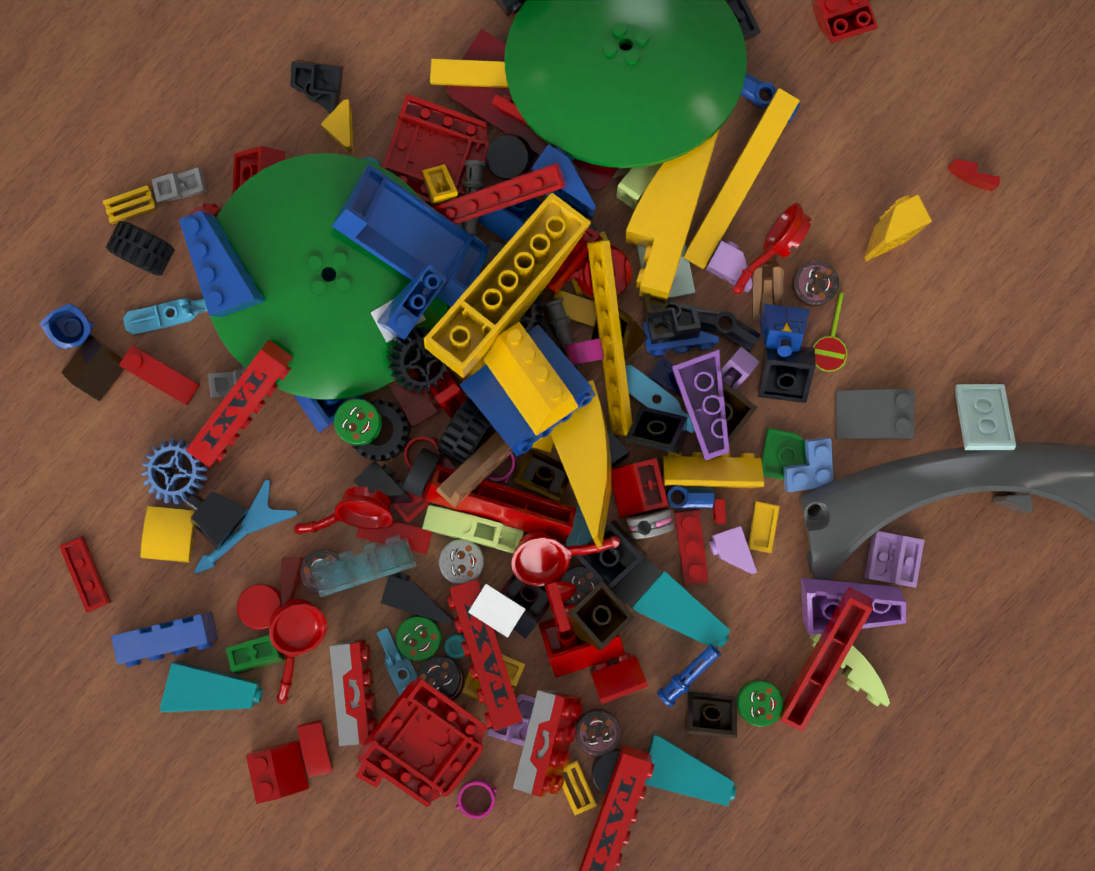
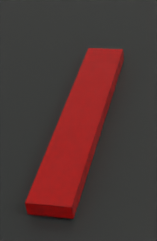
(503, 194)

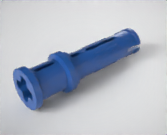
(681, 684)

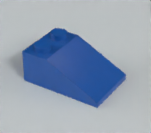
(575, 191)

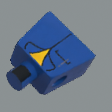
(783, 328)

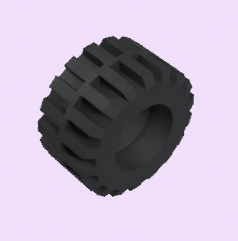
(140, 248)
(464, 433)
(398, 440)

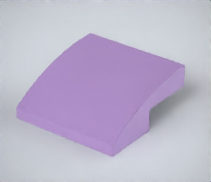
(894, 559)

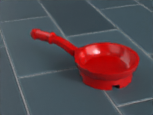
(786, 232)
(621, 270)
(356, 509)
(545, 559)
(295, 631)

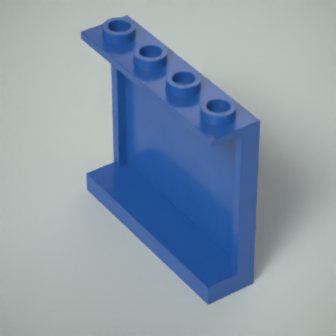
(503, 414)

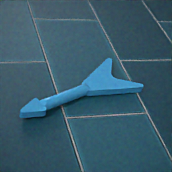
(257, 518)

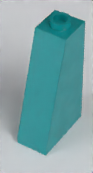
(676, 608)
(203, 689)
(686, 774)

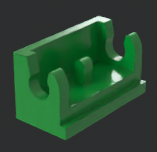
(253, 655)

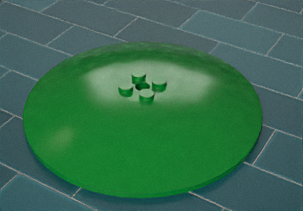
(619, 103)
(285, 241)

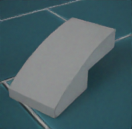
(179, 186)
(222, 383)

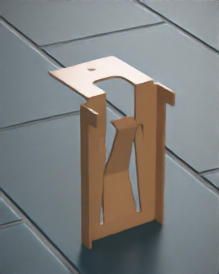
(767, 291)

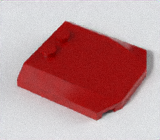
(430, 138)
(424, 743)

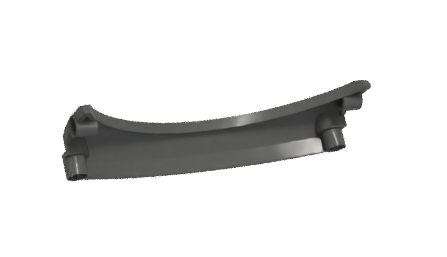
(869, 499)

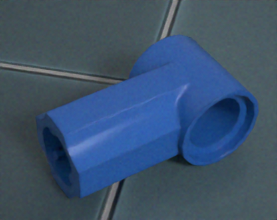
(692, 497)

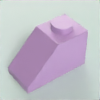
(728, 263)
(738, 368)
(733, 549)

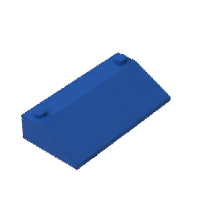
(409, 233)

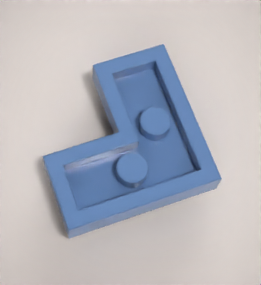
(816, 471)

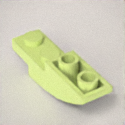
(472, 529)
(861, 675)

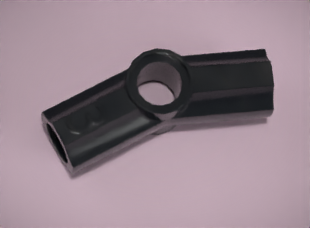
(738, 332)

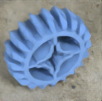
(173, 480)

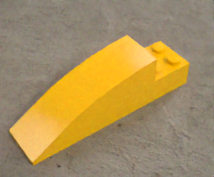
(665, 217)
(507, 286)
(587, 462)

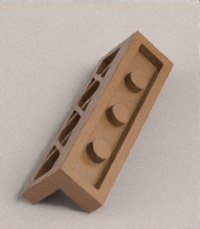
(474, 470)

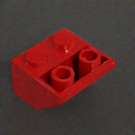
(844, 18)
(638, 488)

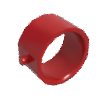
(412, 442)

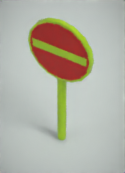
(829, 350)

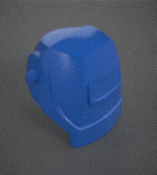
(67, 326)

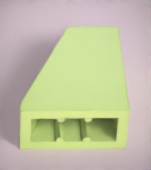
(635, 183)

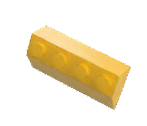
(897, 225)
(529, 379)
(714, 472)

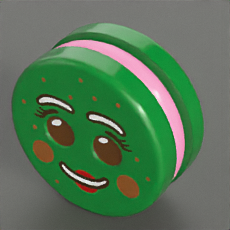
(357, 422)
(418, 638)
(759, 703)

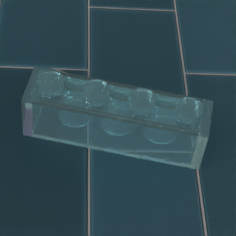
(362, 567)

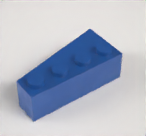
(217, 266)
(165, 638)

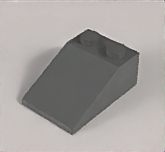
(875, 414)

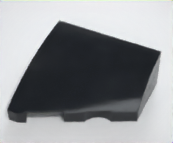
(318, 82)
(670, 321)

